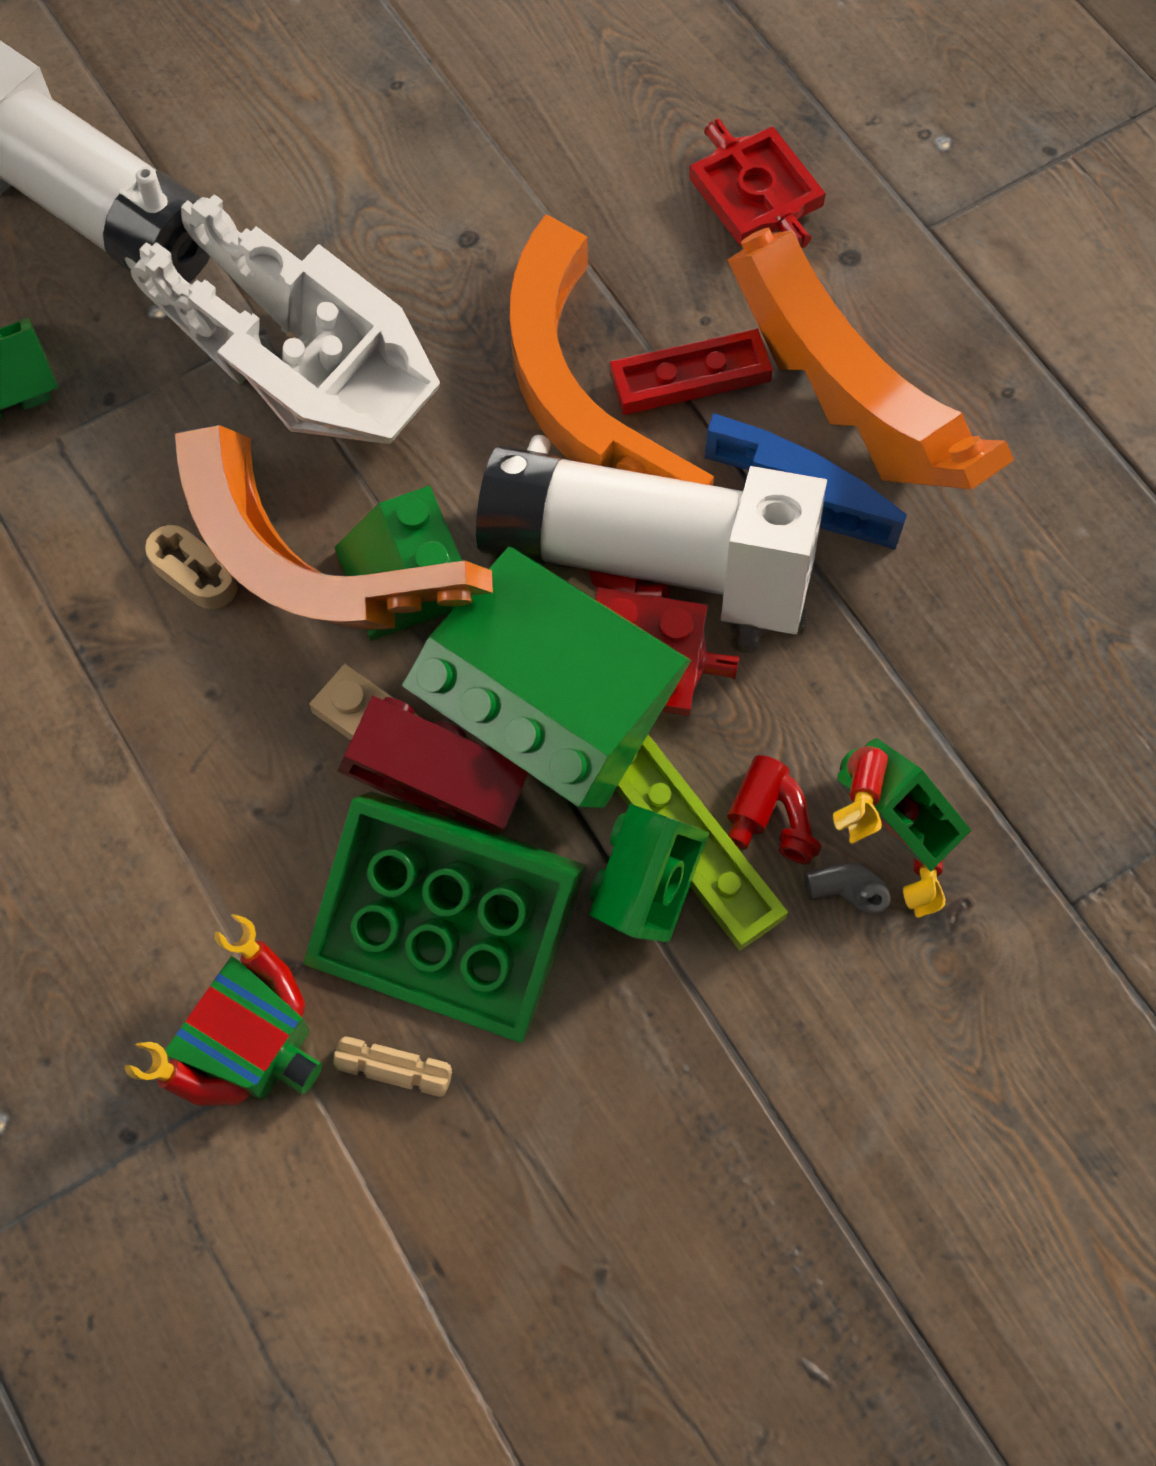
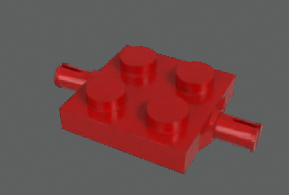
(756, 183)
(680, 627)

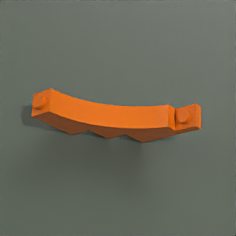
(902, 427)

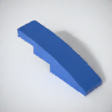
(849, 502)

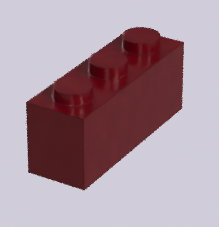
(432, 766)

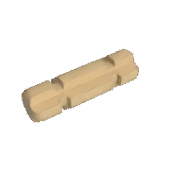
(392, 1066)

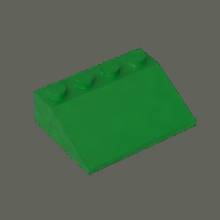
(548, 679)
(443, 914)

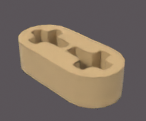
(184, 575)

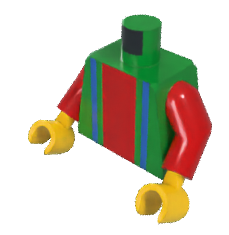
(908, 807)
(239, 1033)

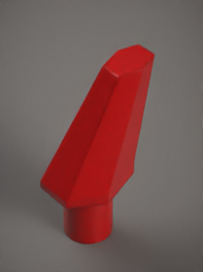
(627, 584)

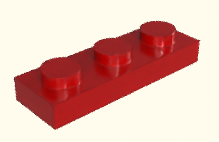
(690, 371)

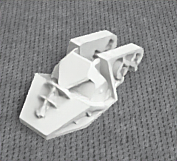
(356, 355)

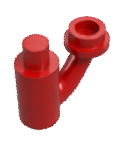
(755, 802)

